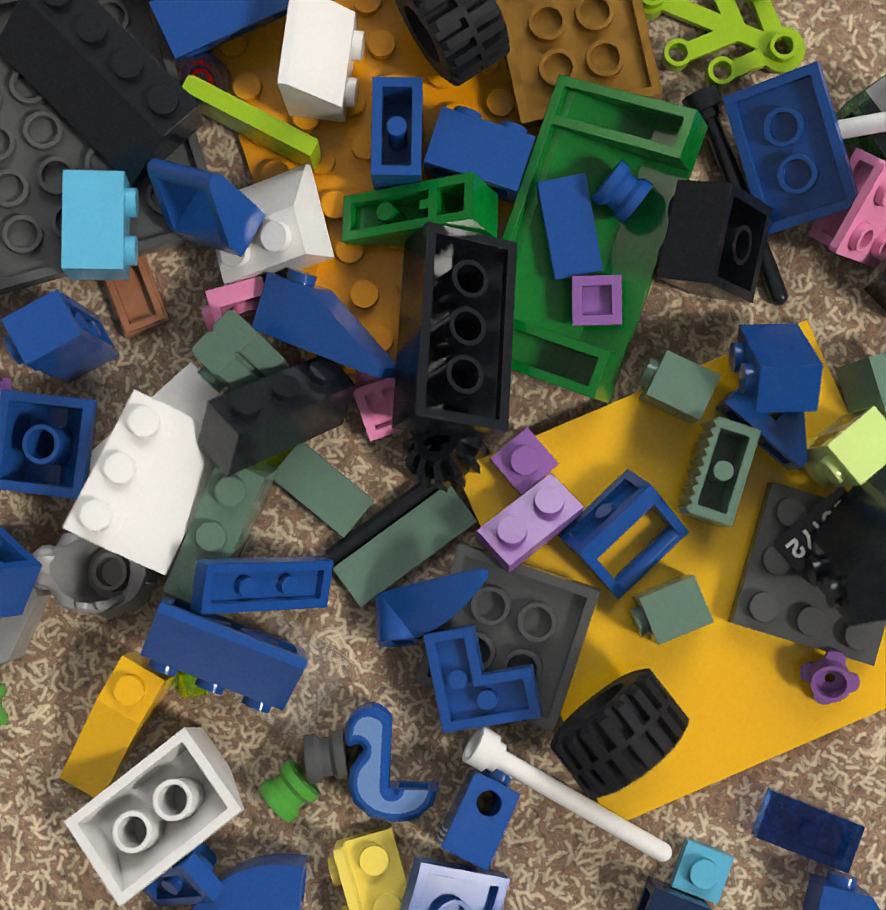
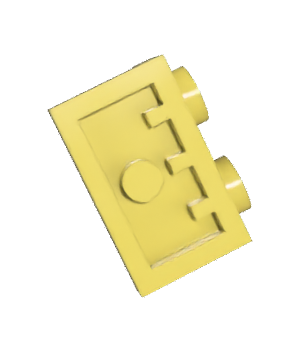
(369, 870)

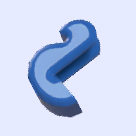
(370, 771)

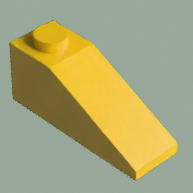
(115, 724)

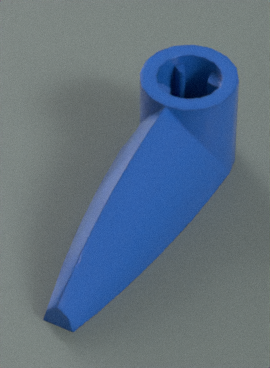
(421, 607)

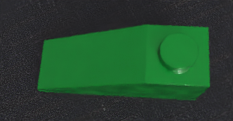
(397, 212)

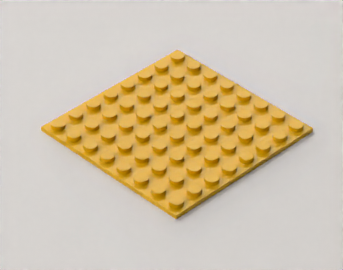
(727, 678)

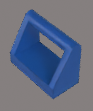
(204, 206)
(610, 518)

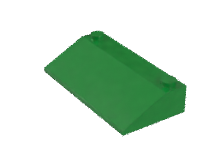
(590, 132)

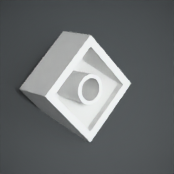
(319, 59)
(289, 235)

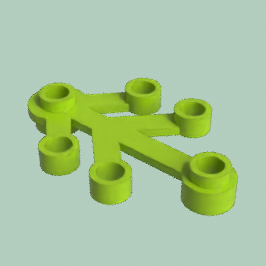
(726, 29)

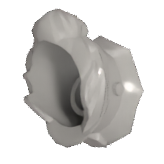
(92, 577)

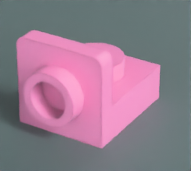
(239, 296)
(375, 403)

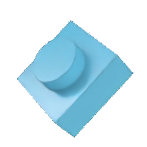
(701, 870)

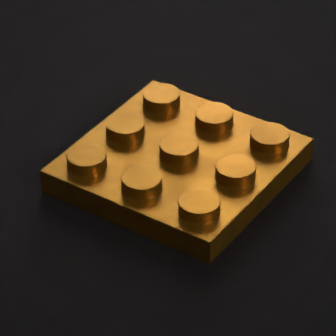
(577, 39)

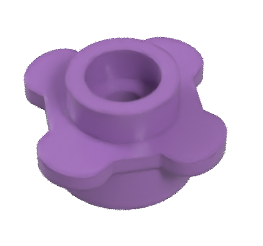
(830, 690)

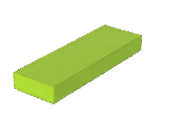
(254, 122)

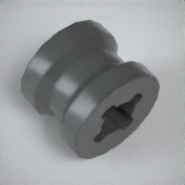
(326, 756)

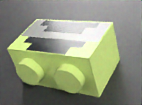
(848, 449)

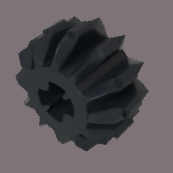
(443, 458)

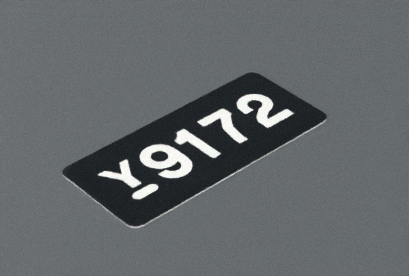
(796, 541)

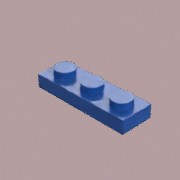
(260, 584)

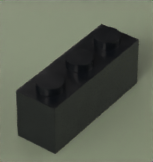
(275, 413)

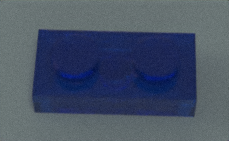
(808, 830)

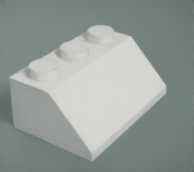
(144, 485)
(157, 813)

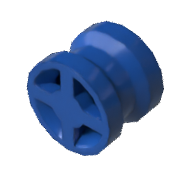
(622, 191)

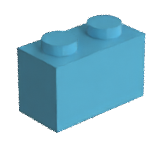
(97, 225)

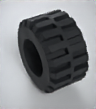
(457, 35)
(619, 733)

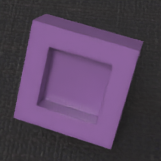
(597, 300)
(524, 461)

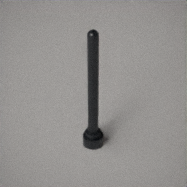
(709, 103)

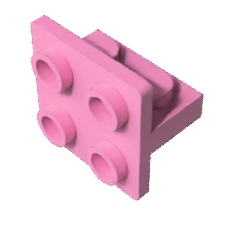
(861, 230)

